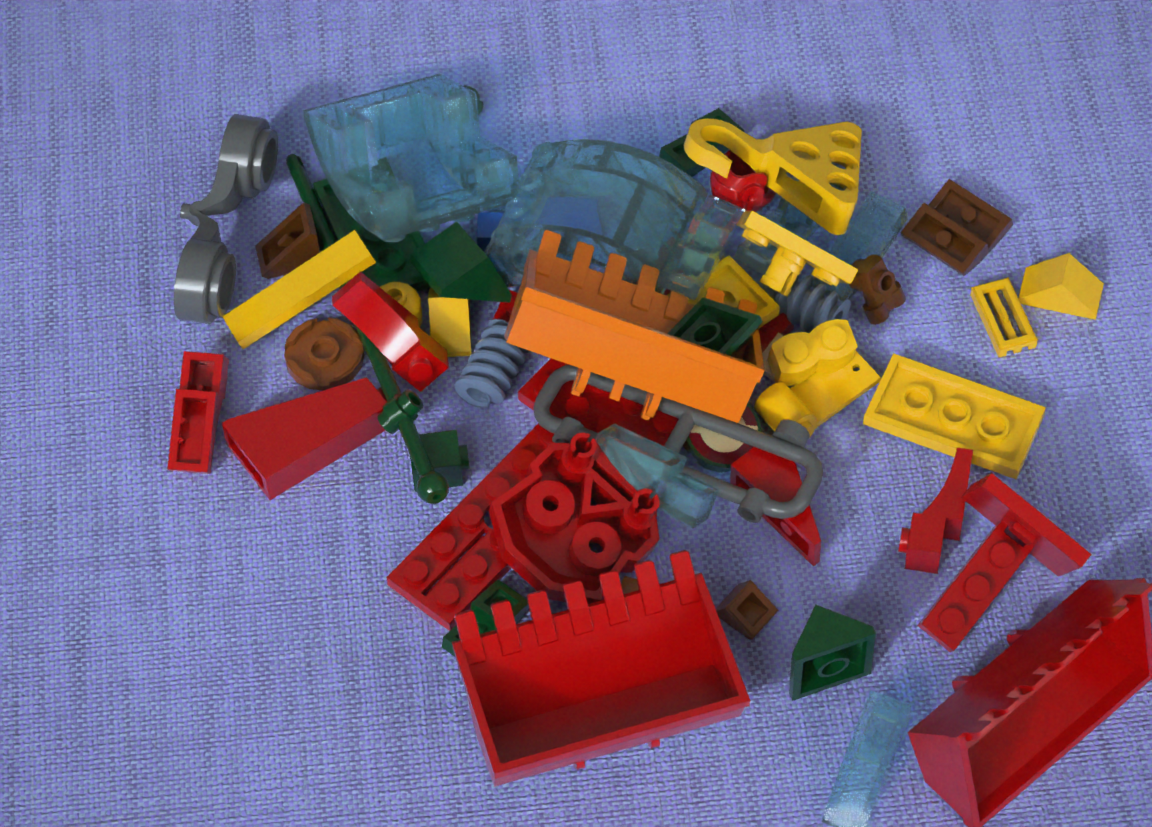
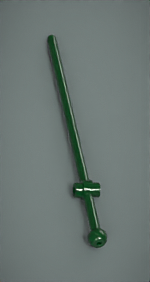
(400, 409)

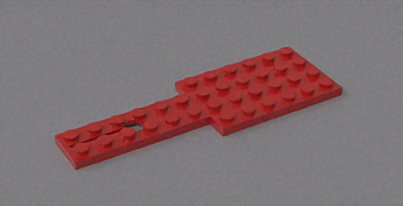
(466, 523)

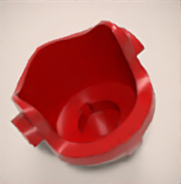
(742, 186)

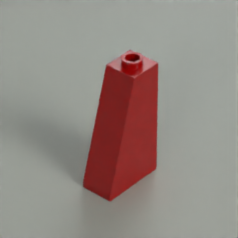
(304, 434)

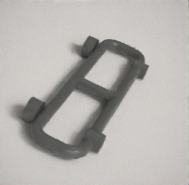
(786, 442)

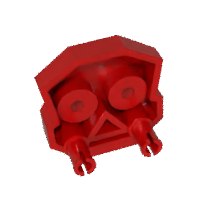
(554, 545)

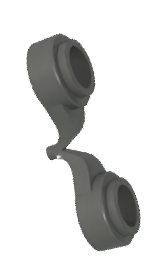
(205, 267)

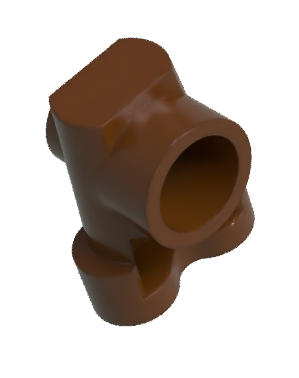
(878, 288)

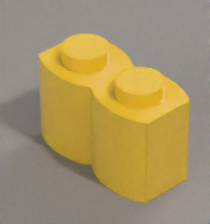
(822, 350)

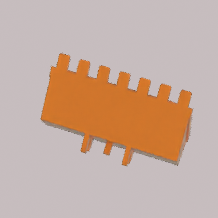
(623, 330)

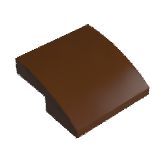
(957, 228)

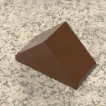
(288, 244)

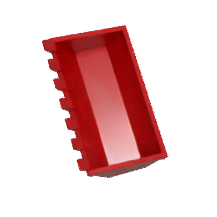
(597, 672)
(1037, 698)

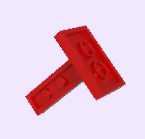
(1016, 533)

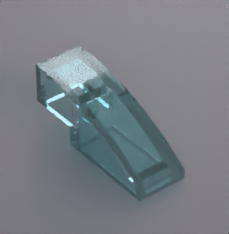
(868, 234)
(659, 469)
(867, 761)

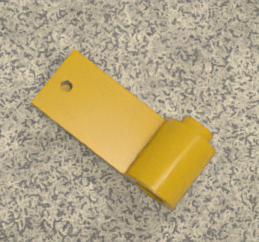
(817, 397)

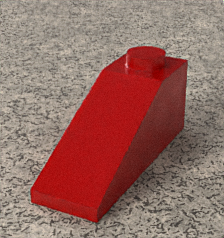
(780, 481)

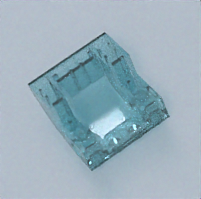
(411, 157)
(599, 196)

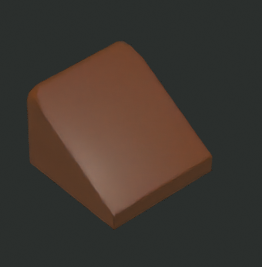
(746, 609)

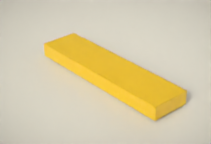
(298, 289)

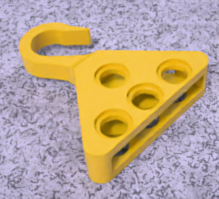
(800, 152)

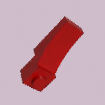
(392, 330)
(197, 412)
(939, 520)

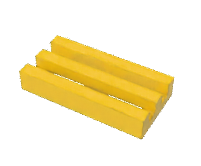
(1013, 342)

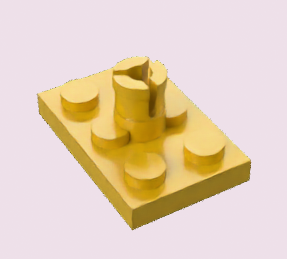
(792, 255)

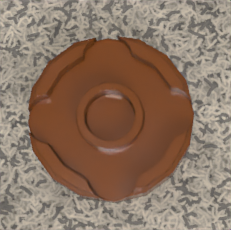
(323, 353)

